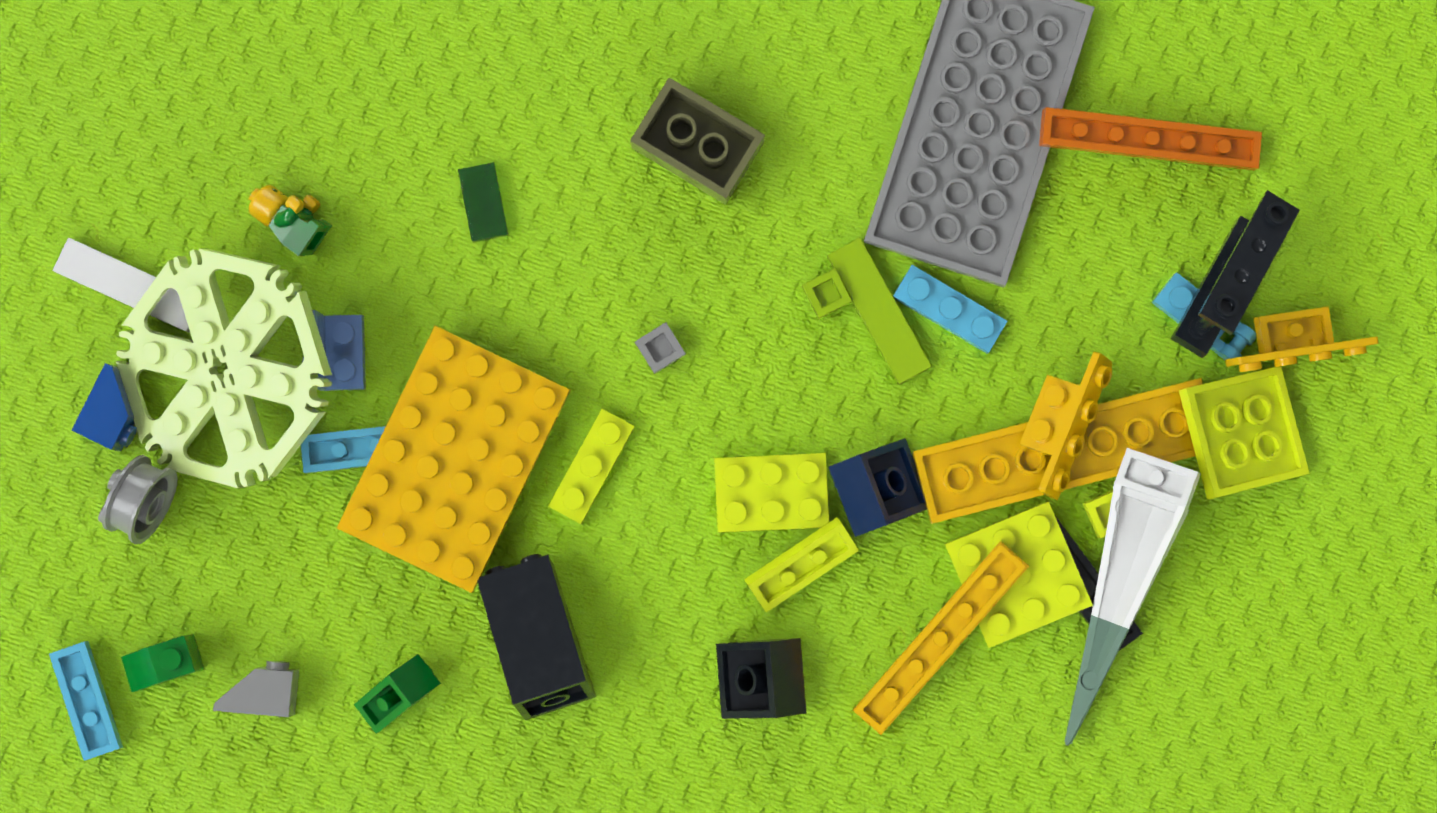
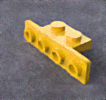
(1297, 334)
(1062, 419)

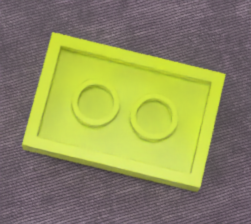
(771, 492)

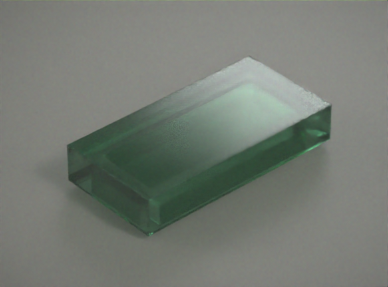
(483, 202)

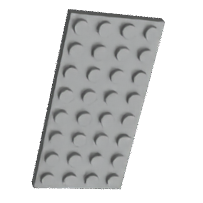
(973, 133)

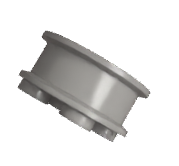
(138, 499)

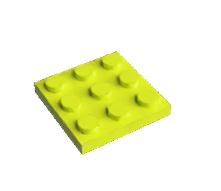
(1244, 432)
(1046, 589)

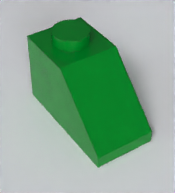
(162, 662)
(397, 693)

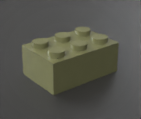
(697, 141)

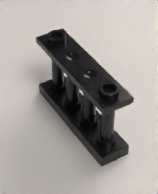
(1235, 274)

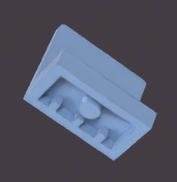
(345, 350)

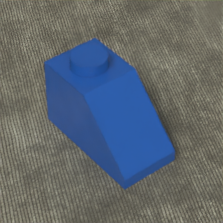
(107, 412)

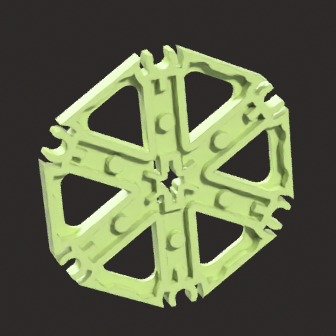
(247, 375)

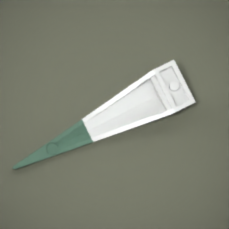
(1143, 521)

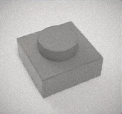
(660, 348)

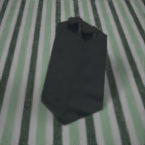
(535, 637)

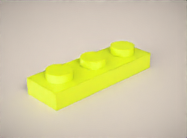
(591, 466)
(801, 564)

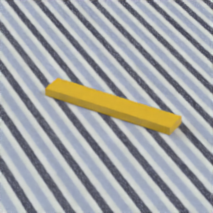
(941, 637)

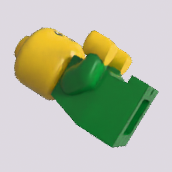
(288, 219)

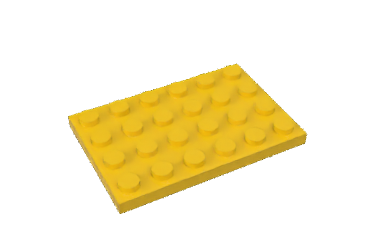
(453, 459)

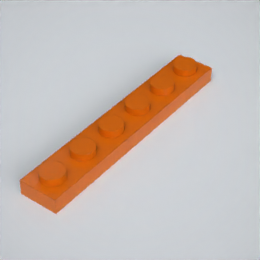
(1150, 138)

